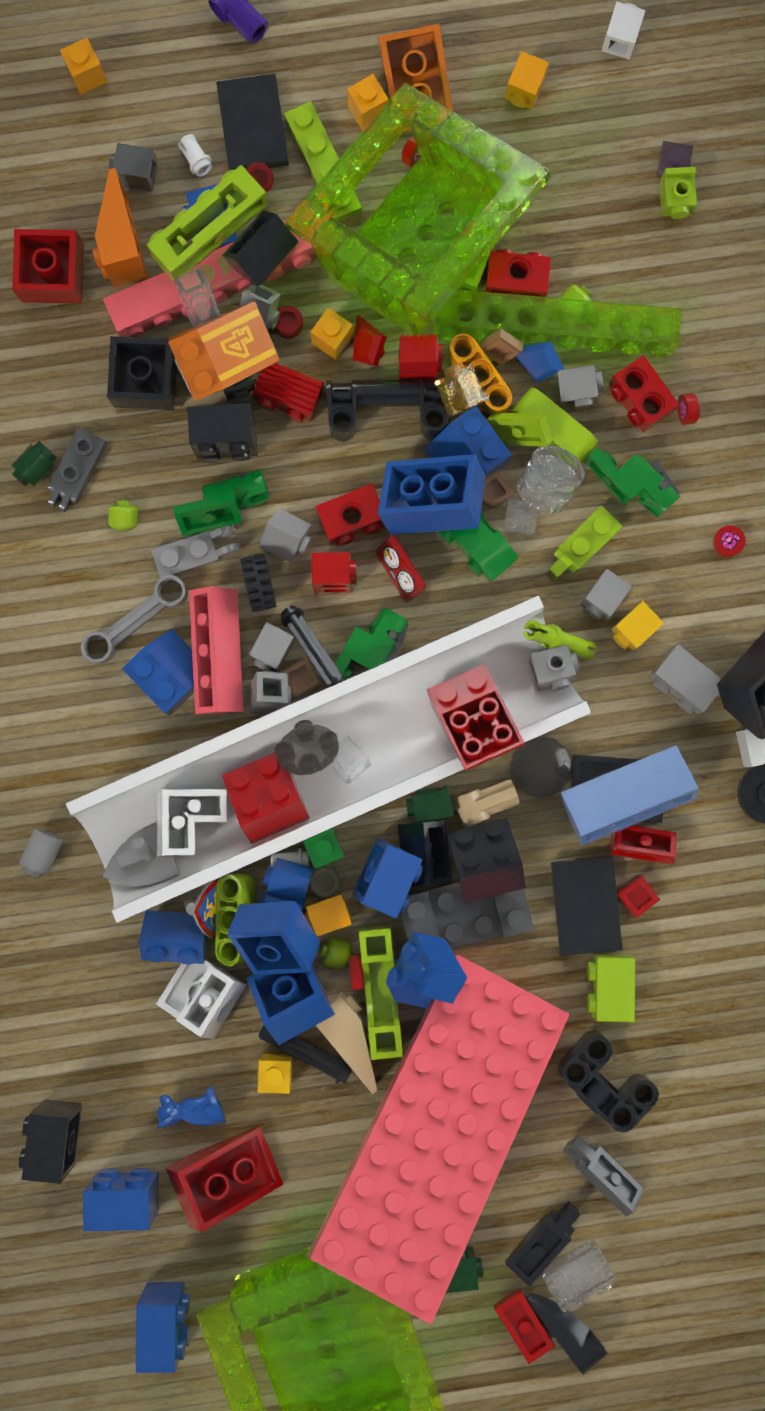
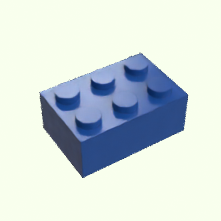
(432, 494)

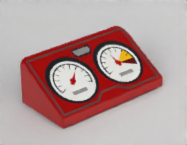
(400, 569)

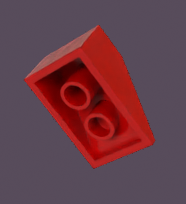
(224, 1178)

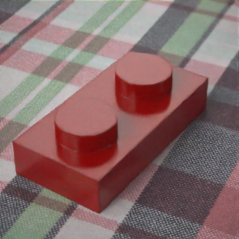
(524, 1325)

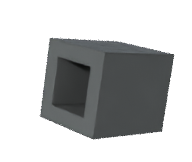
(135, 166)

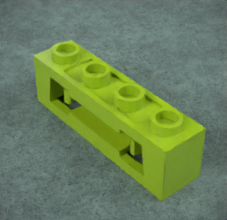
(245, 201)

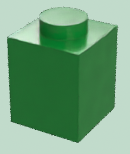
(324, 848)

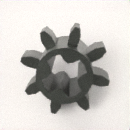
(240, 390)

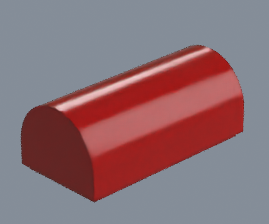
(644, 844)

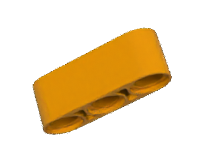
(493, 385)

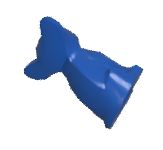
(198, 1111)

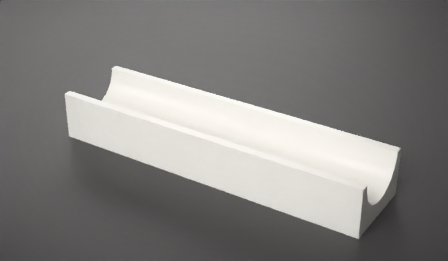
(382, 713)

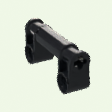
(346, 397)

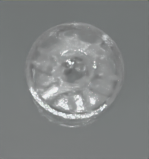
(550, 479)

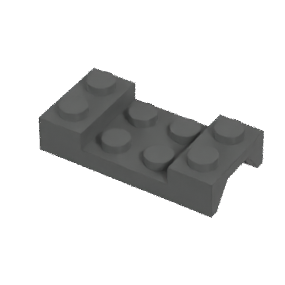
(446, 916)

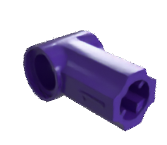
(241, 17)

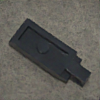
(543, 1243)

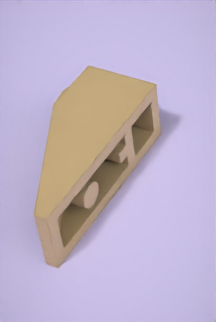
(349, 1038)

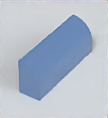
(629, 795)

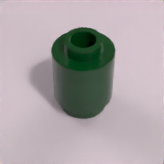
(33, 464)

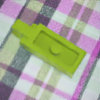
(584, 542)

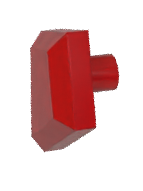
(368, 343)

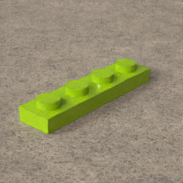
(318, 151)

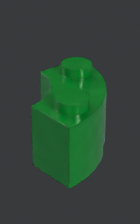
(484, 548)

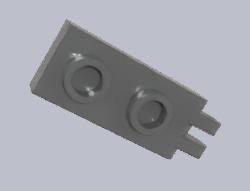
(75, 469)

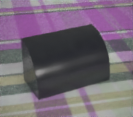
(260, 248)
(430, 843)

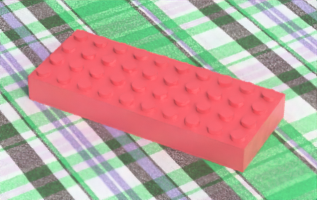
(439, 1142)

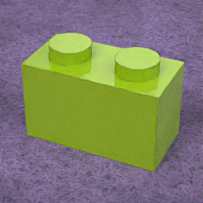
(612, 987)

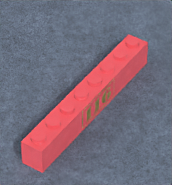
(157, 301)

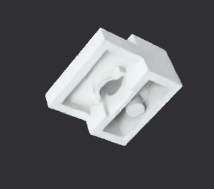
(201, 997)

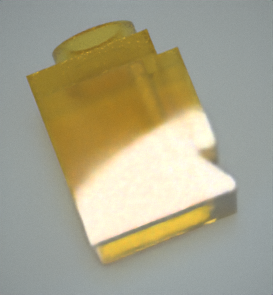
(460, 389)

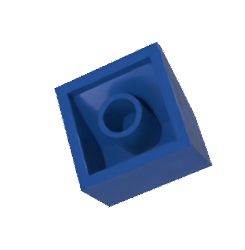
(469, 436)
(164, 671)
(387, 878)

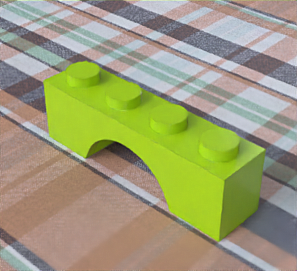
(381, 1006)

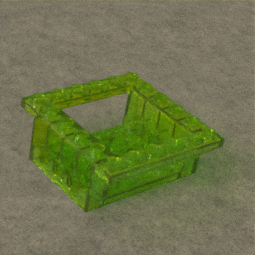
(456, 170)
(371, 1337)

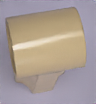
(480, 804)

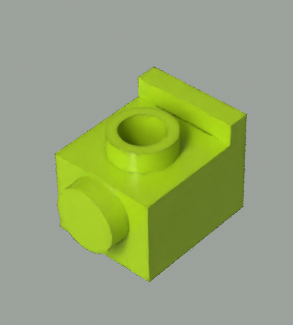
(675, 181)

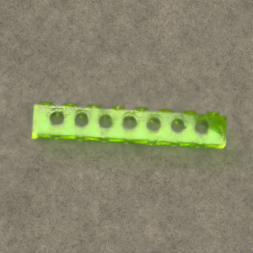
(662, 321)

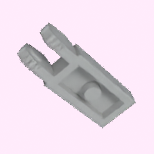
(193, 552)

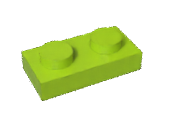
(521, 428)

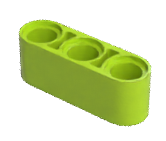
(565, 430)
(226, 905)

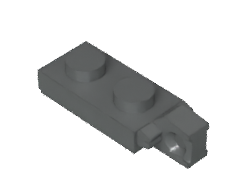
(605, 1174)

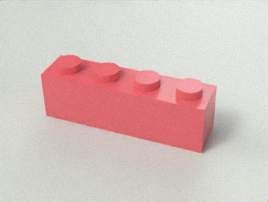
(216, 651)

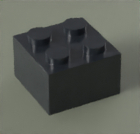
(141, 373)
(222, 432)
(486, 860)
(50, 1141)

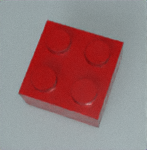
(48, 266)
(264, 798)

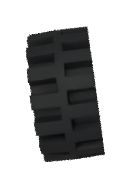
(258, 582)

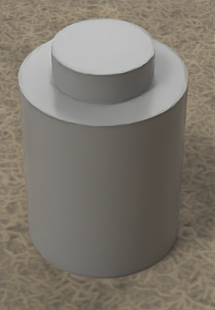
(40, 852)

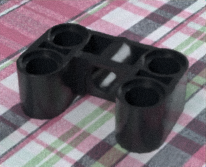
(598, 1092)

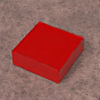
(637, 896)
(356, 971)

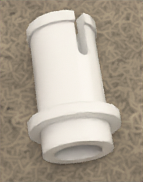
(199, 162)
(300, 857)

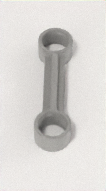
(134, 619)

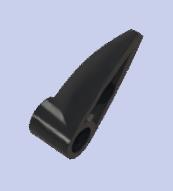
(570, 1332)

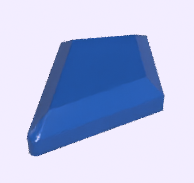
(540, 360)

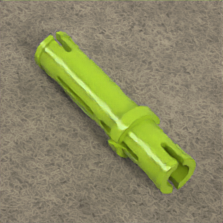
(552, 636)

